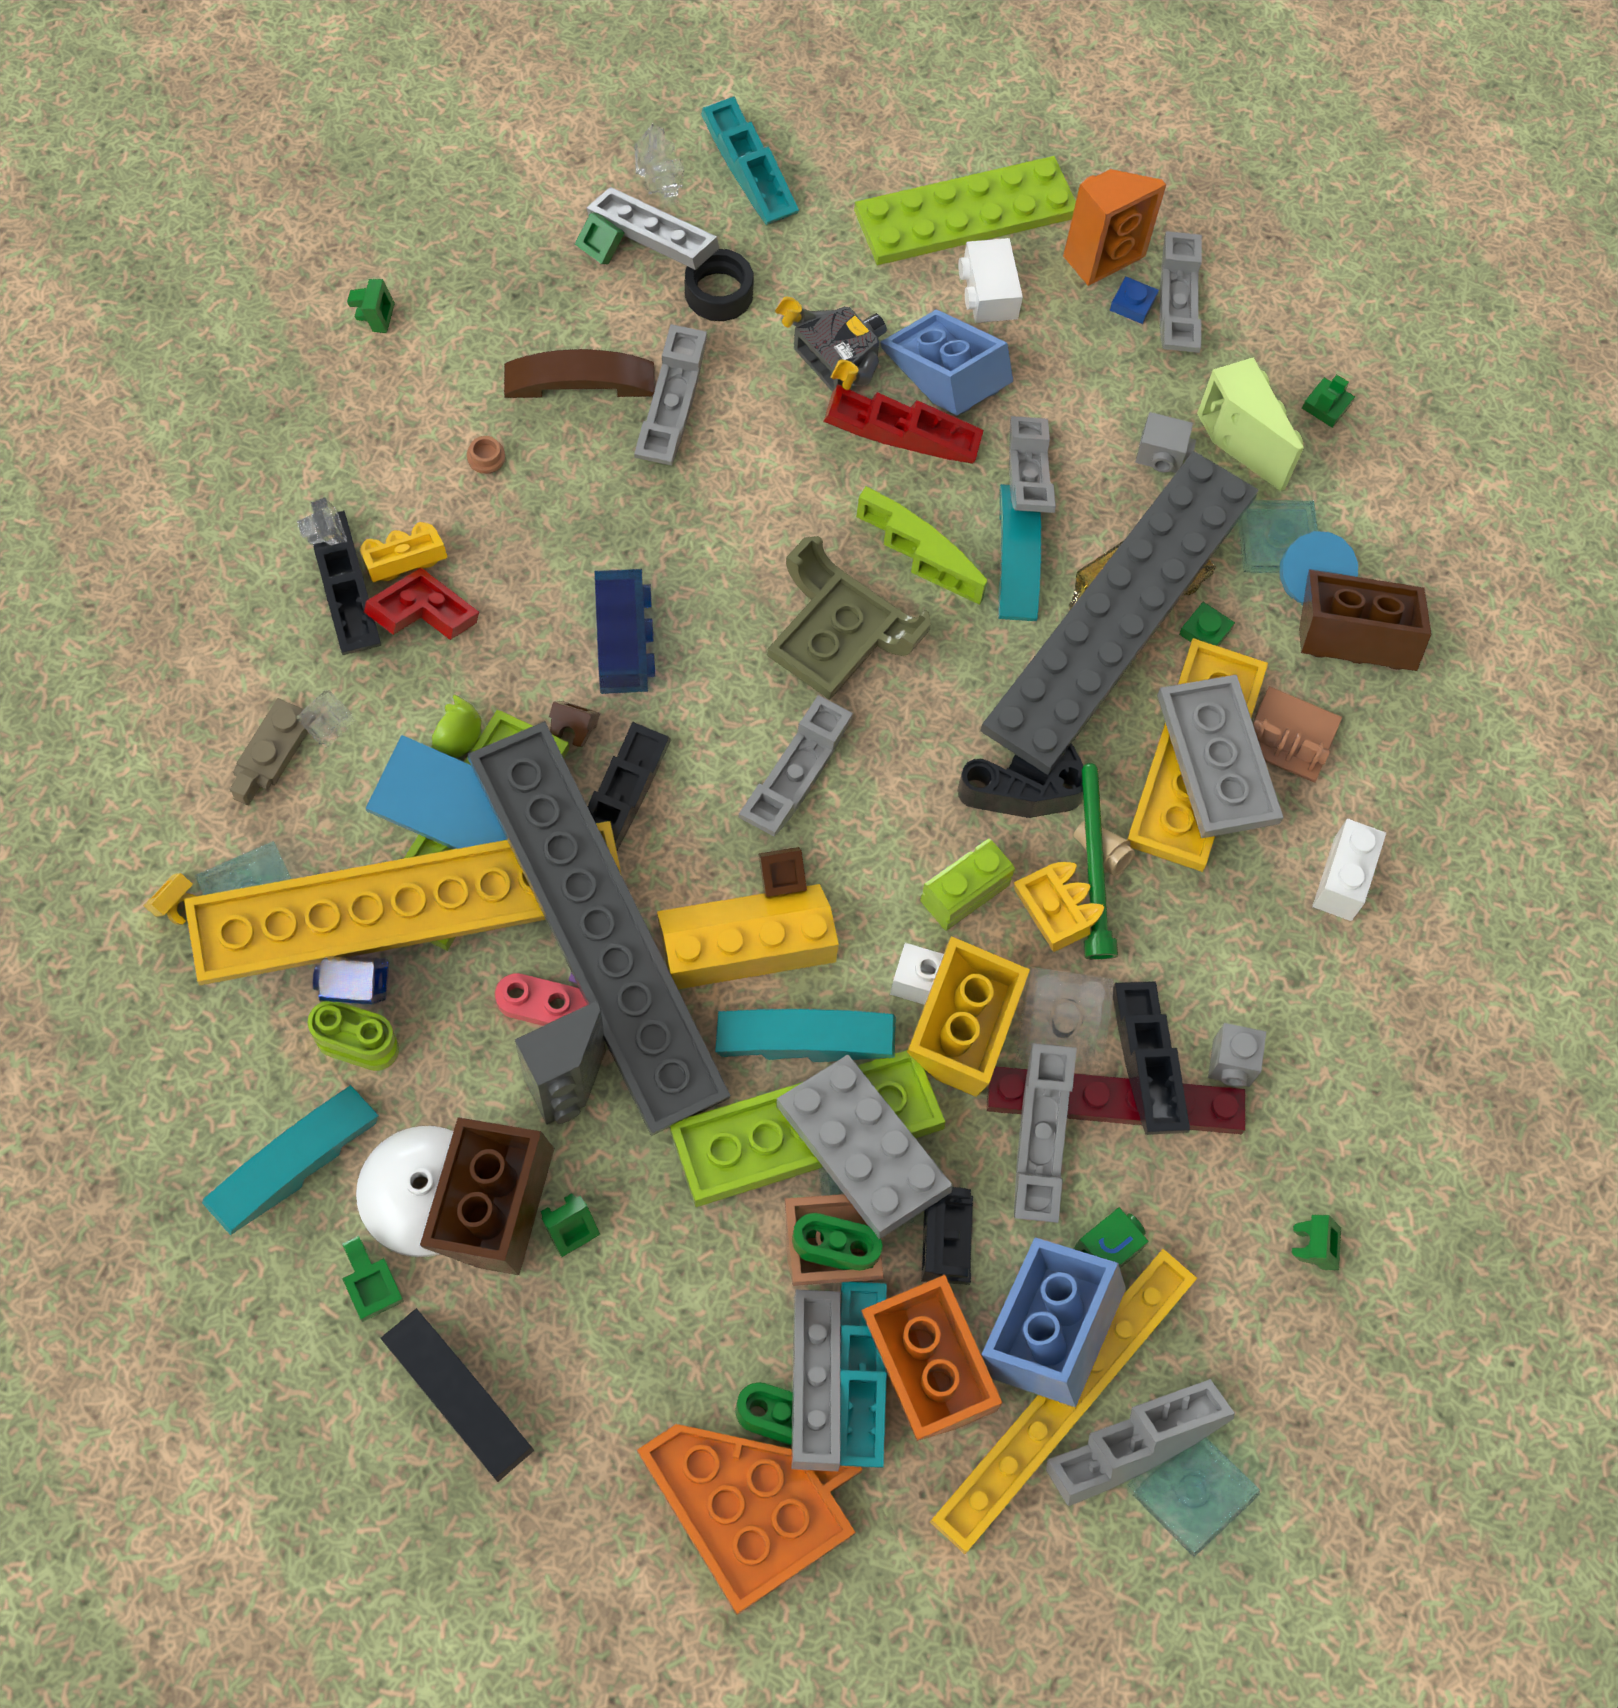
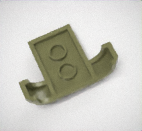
(838, 623)

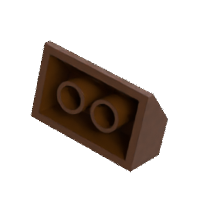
(1364, 620)
(488, 1195)

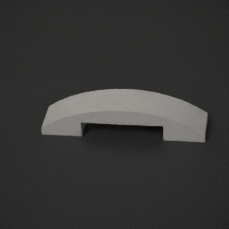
(1179, 292)
(672, 396)
(1030, 465)
(798, 767)
(1043, 1132)

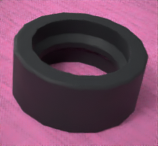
(720, 307)

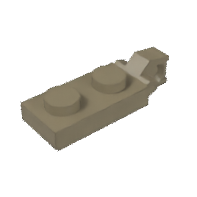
(268, 751)

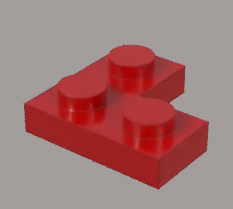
(421, 597)

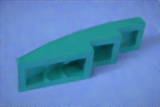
(749, 161)
(806, 1033)
(289, 1159)
(861, 1379)

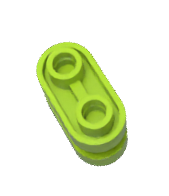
(353, 1035)

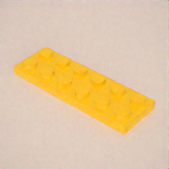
(1164, 816)

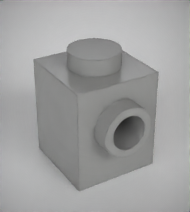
(1165, 443)
(1237, 1055)

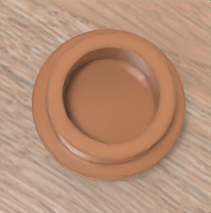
(485, 454)

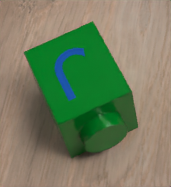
(1115, 1238)

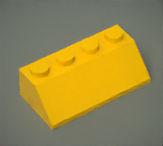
(747, 937)

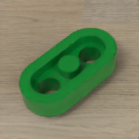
(837, 1240)
(778, 1407)

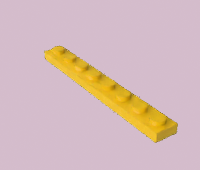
(1048, 1421)

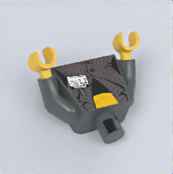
(835, 342)

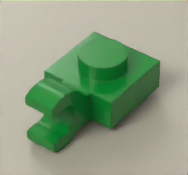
(371, 1284)

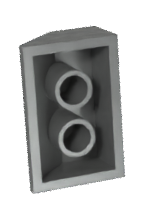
(563, 1062)

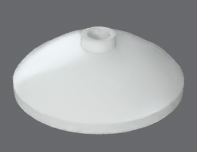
(385, 1194)

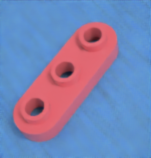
(536, 999)

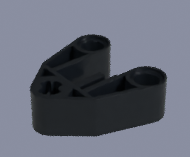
(1022, 787)

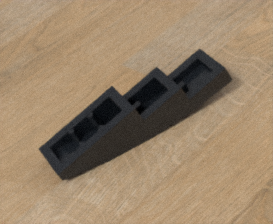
(346, 593)
(628, 779)
(1150, 1059)
(457, 1395)

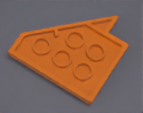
(747, 1507)

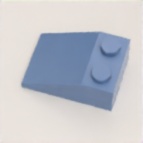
(950, 360)

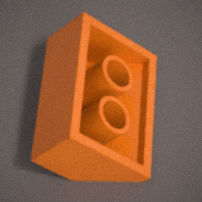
(1112, 223)
(932, 1359)

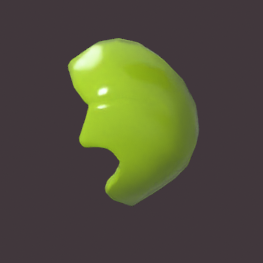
(457, 729)

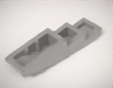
(1141, 1443)

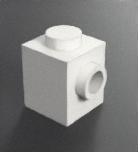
(915, 973)

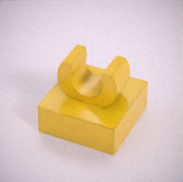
(168, 898)

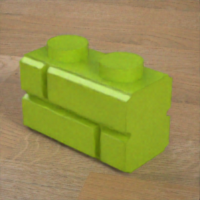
(967, 884)

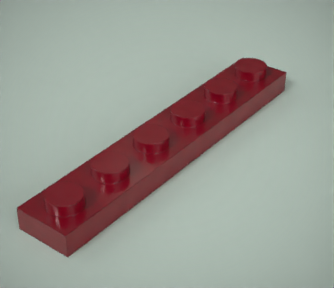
(1113, 1101)

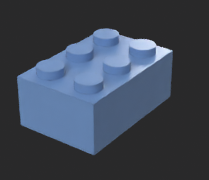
(1054, 1321)

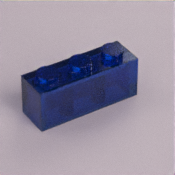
(623, 631)

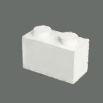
(991, 280)
(1349, 869)

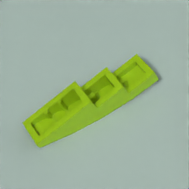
(932, 553)

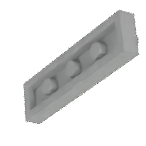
(656, 228)
(816, 1381)

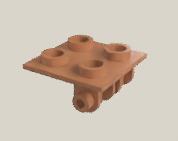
(1294, 733)

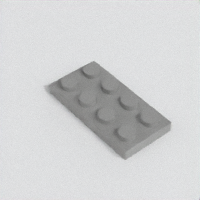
(1219, 756)
(864, 1146)

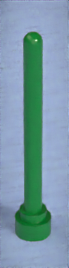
(1100, 941)

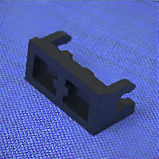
(948, 1238)

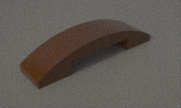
(578, 370)

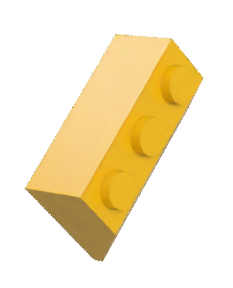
(967, 1016)

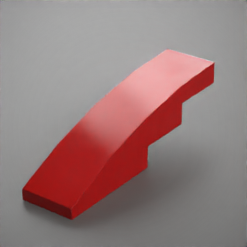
(898, 425)

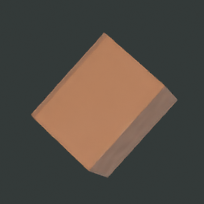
(809, 1273)

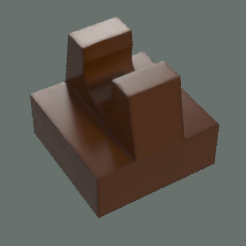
(573, 716)
(782, 872)

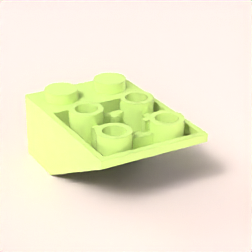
(1250, 422)

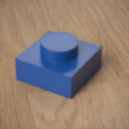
(1134, 300)

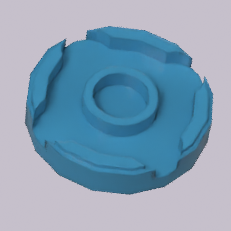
(1315, 552)

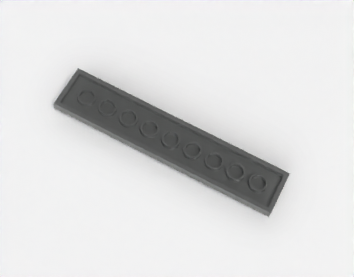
(1118, 613)
(598, 927)

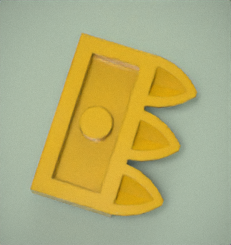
(402, 552)
(1056, 905)

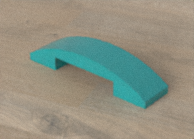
(1019, 561)

